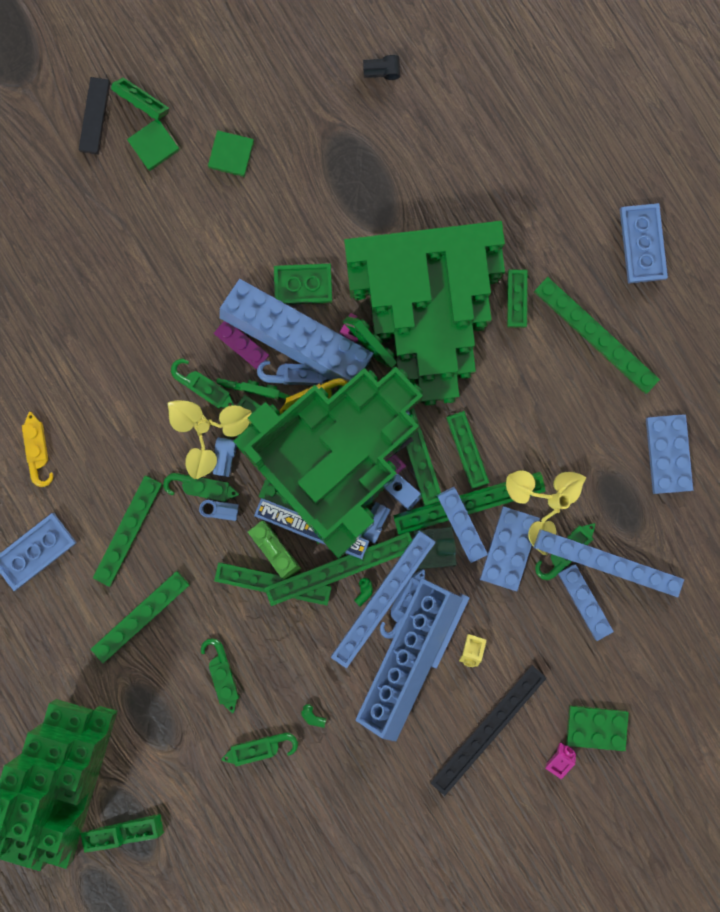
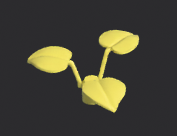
(186, 415)
(569, 487)

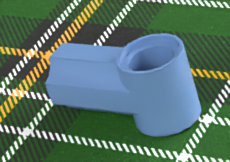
(225, 451)
(221, 510)
(380, 513)

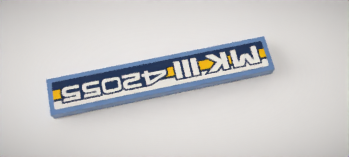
(292, 521)

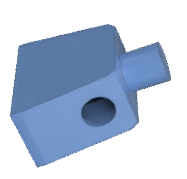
(407, 496)

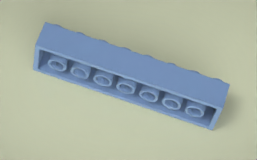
(293, 333)
(408, 660)

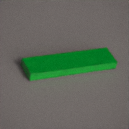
(467, 450)

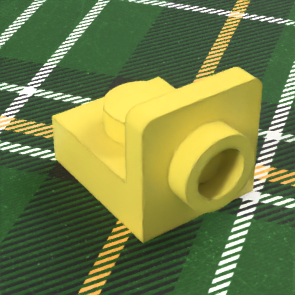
(473, 651)

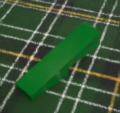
(122, 833)

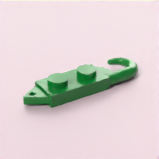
(202, 386)
(253, 388)
(201, 487)
(580, 534)
(222, 675)
(258, 749)

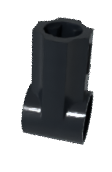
(387, 67)

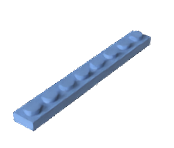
(608, 563)
(382, 599)

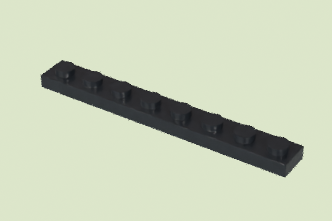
(487, 730)

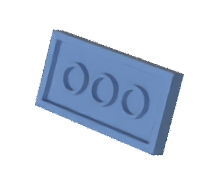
(643, 243)
(669, 454)
(508, 549)
(35, 551)

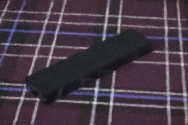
(94, 115)

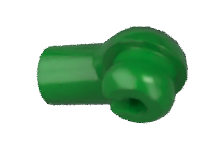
(366, 591)
(310, 718)

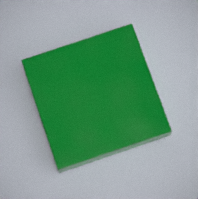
(153, 144)
(231, 153)

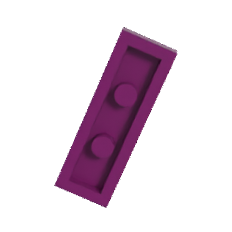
(241, 344)

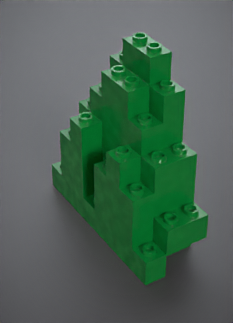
(429, 297)
(334, 451)
(52, 785)

